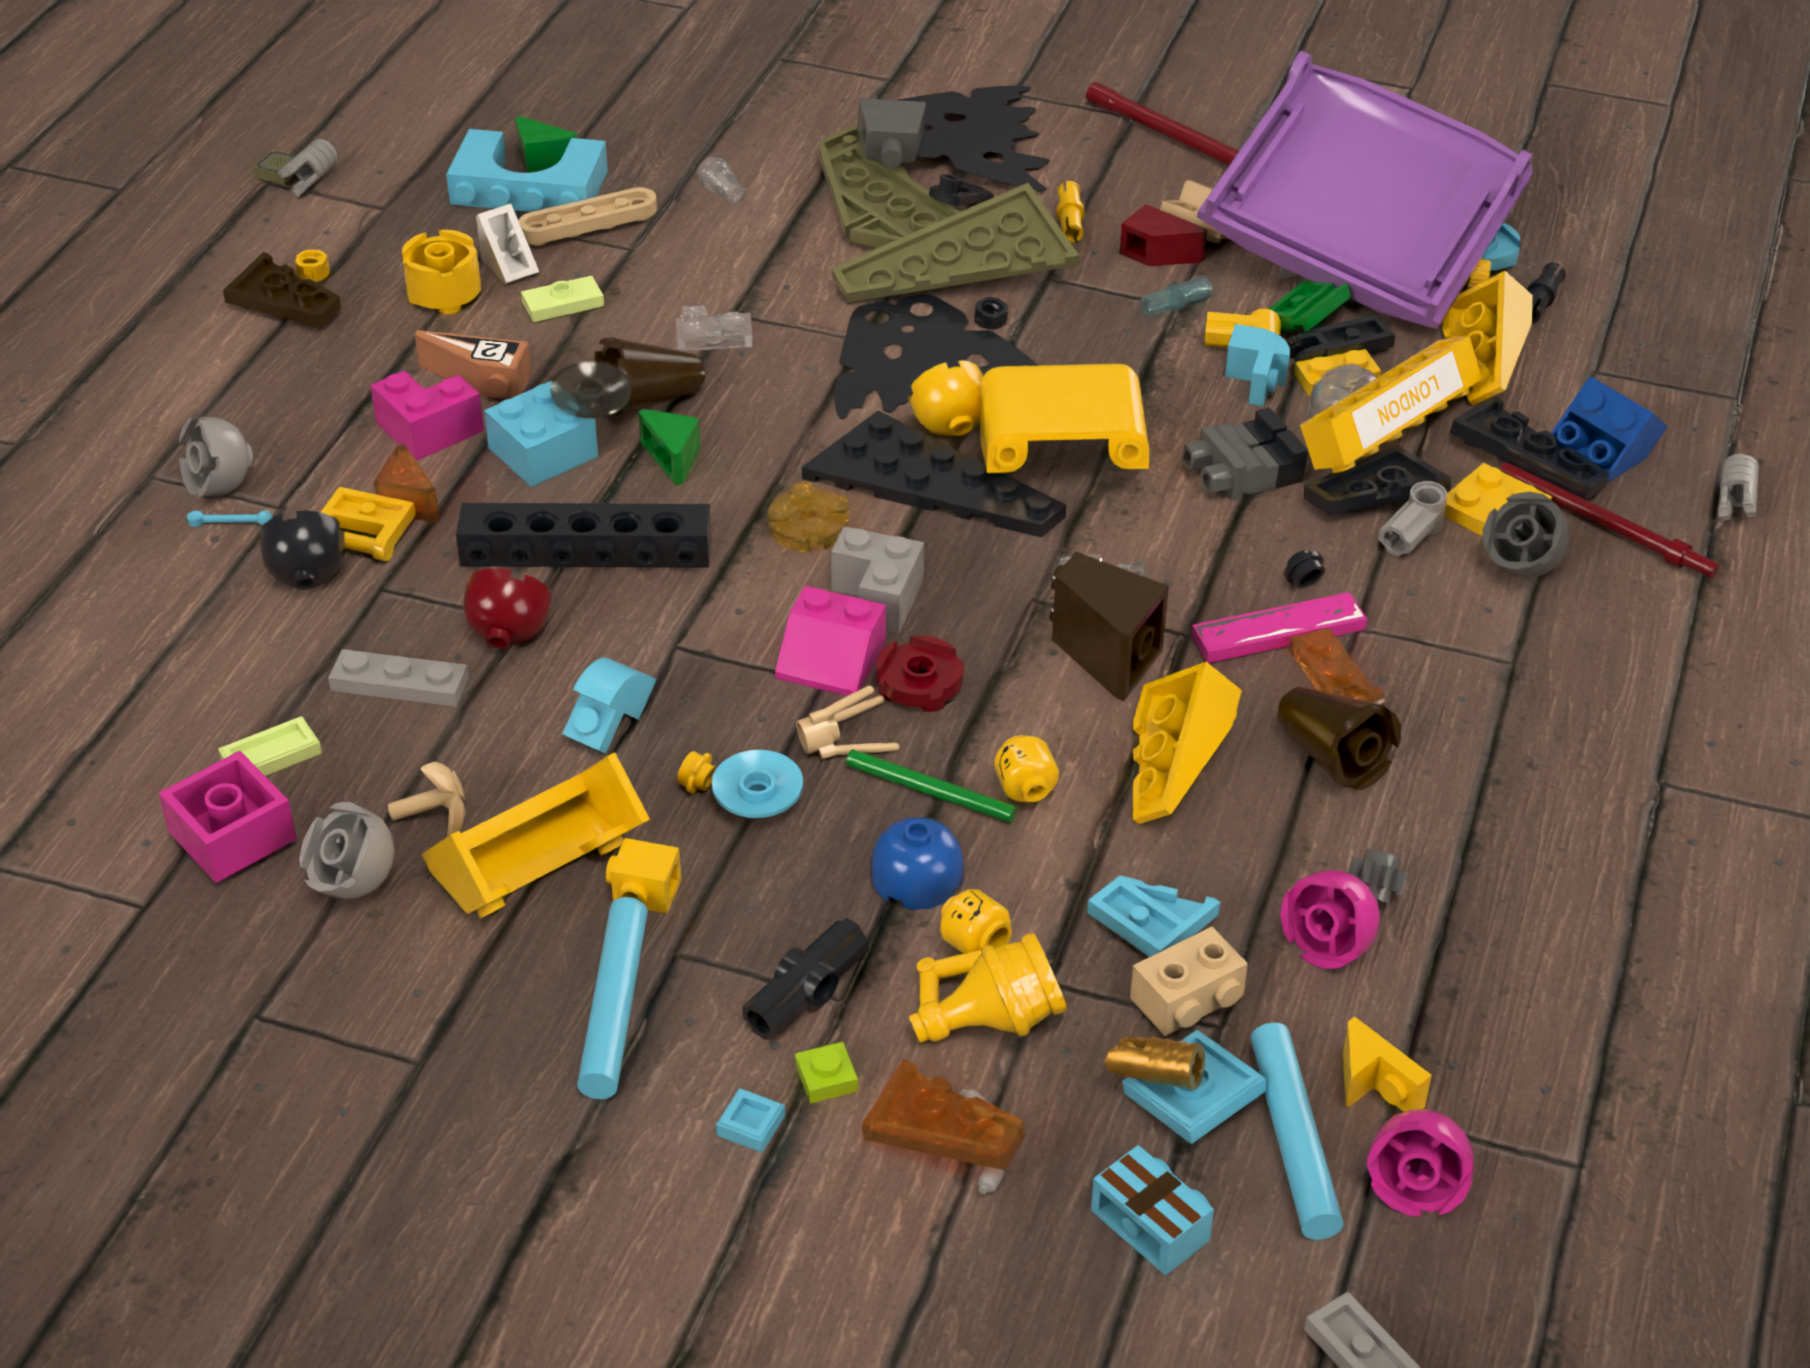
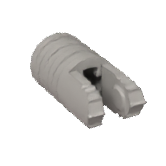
(310, 165)
(1738, 485)

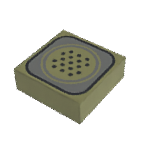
(269, 165)

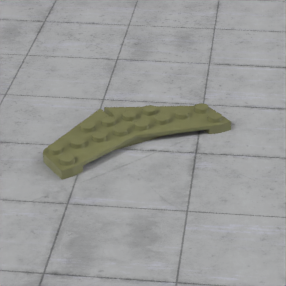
(872, 199)

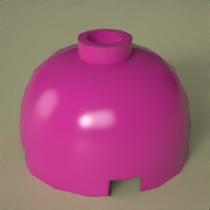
(1330, 918)
(1421, 1163)

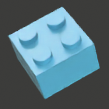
(538, 436)

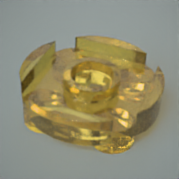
(824, 512)

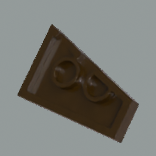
(281, 293)

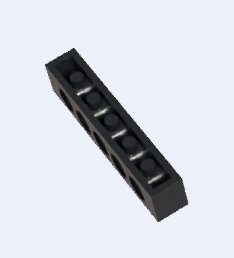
(584, 535)

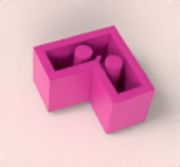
(427, 417)

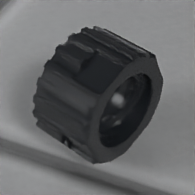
(998, 312)

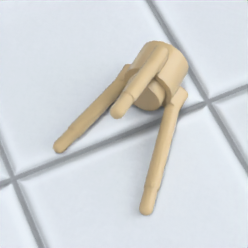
(821, 727)

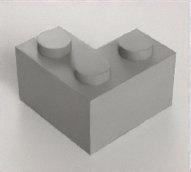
(879, 570)

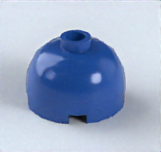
(917, 863)

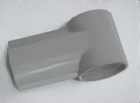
(1416, 519)

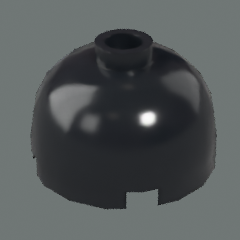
(302, 548)

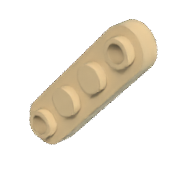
(588, 215)

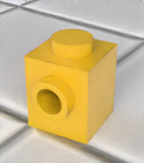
(645, 873)

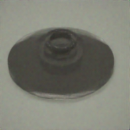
(590, 389)

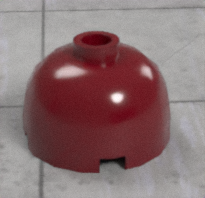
(505, 608)

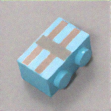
(1152, 1209)

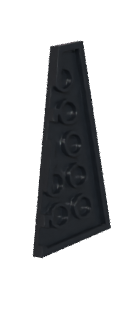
(926, 473)

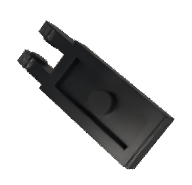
(1342, 337)

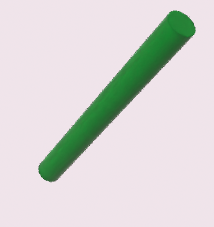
(931, 786)

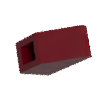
(1161, 238)

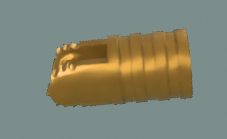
(1158, 1061)

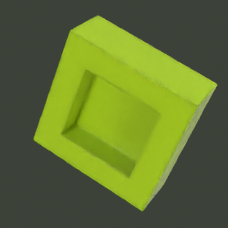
(826, 1072)

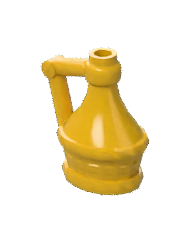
(1004, 989)

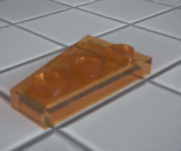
(939, 1122)

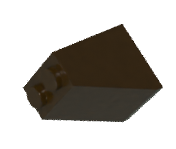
(1108, 620)

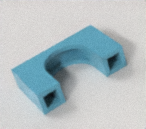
(480, 181)

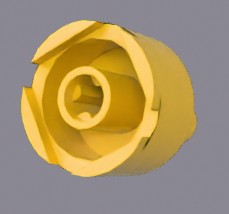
(441, 270)

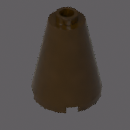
(653, 371)
(1341, 734)

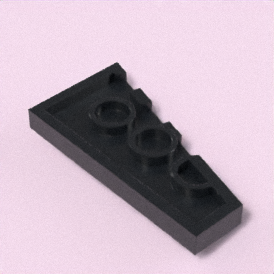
(1516, 443)

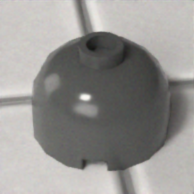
(1527, 535)

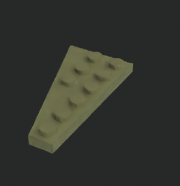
(983, 243)

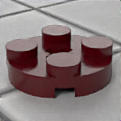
(902, 684)

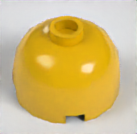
(948, 398)

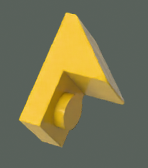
(1377, 1064)

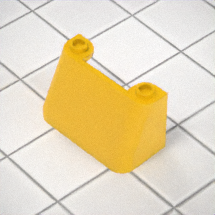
(1061, 405)

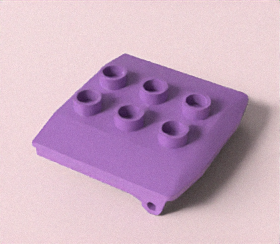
(1367, 193)

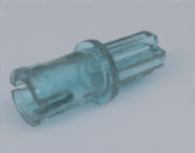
(1177, 295)

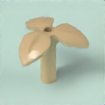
(448, 794)

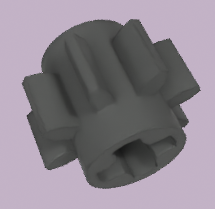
(1379, 873)

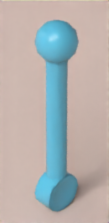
(197, 518)

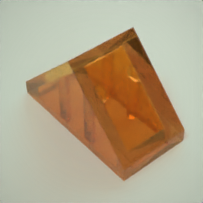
(406, 481)

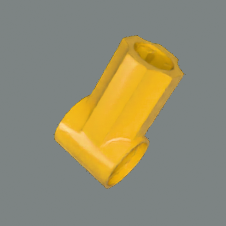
(1221, 325)

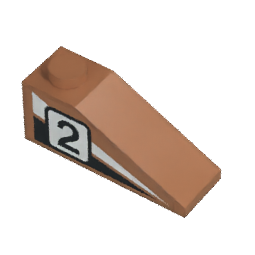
(488, 364)

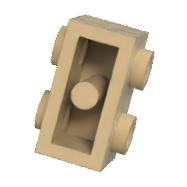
(1188, 981)

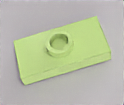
(562, 298)

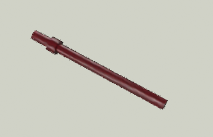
(1674, 551)

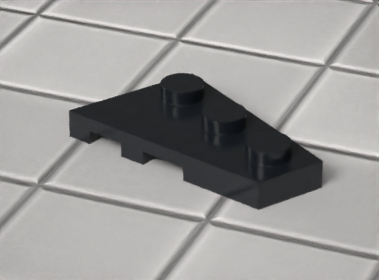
(1373, 482)

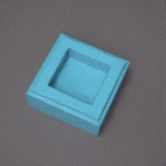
(750, 1120)

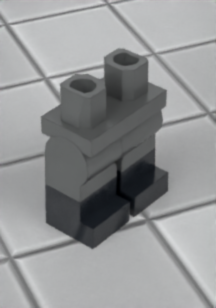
(1247, 456)

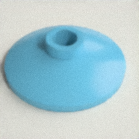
(757, 783)

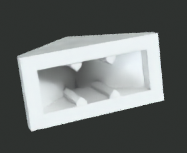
(504, 245)

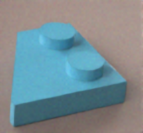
(1149, 914)

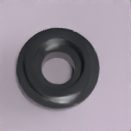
(1304, 568)

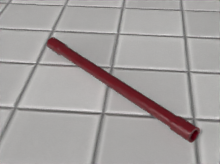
(1115, 102)

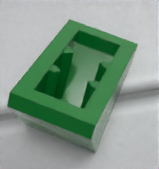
(540, 143)
(671, 441)

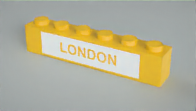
(1391, 404)

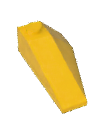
(1497, 321)
(1178, 729)

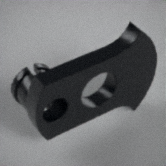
(958, 193)

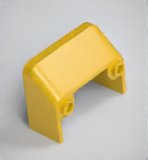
(537, 837)

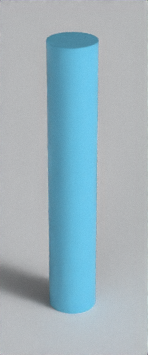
(612, 999)
(1296, 1132)

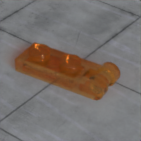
(1332, 667)

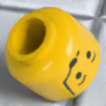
(1026, 768)
(974, 921)

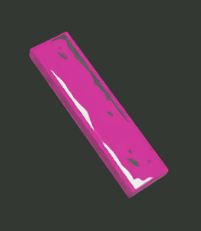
(1274, 626)

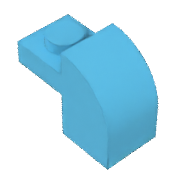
(1259, 358)
(605, 695)

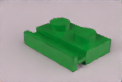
(1309, 304)

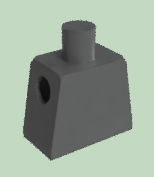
(890, 130)

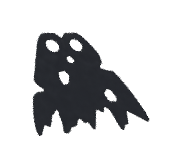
(984, 130)
(934, 341)

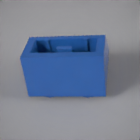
(1608, 428)

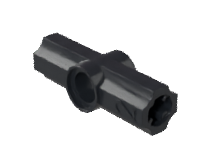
(805, 978)

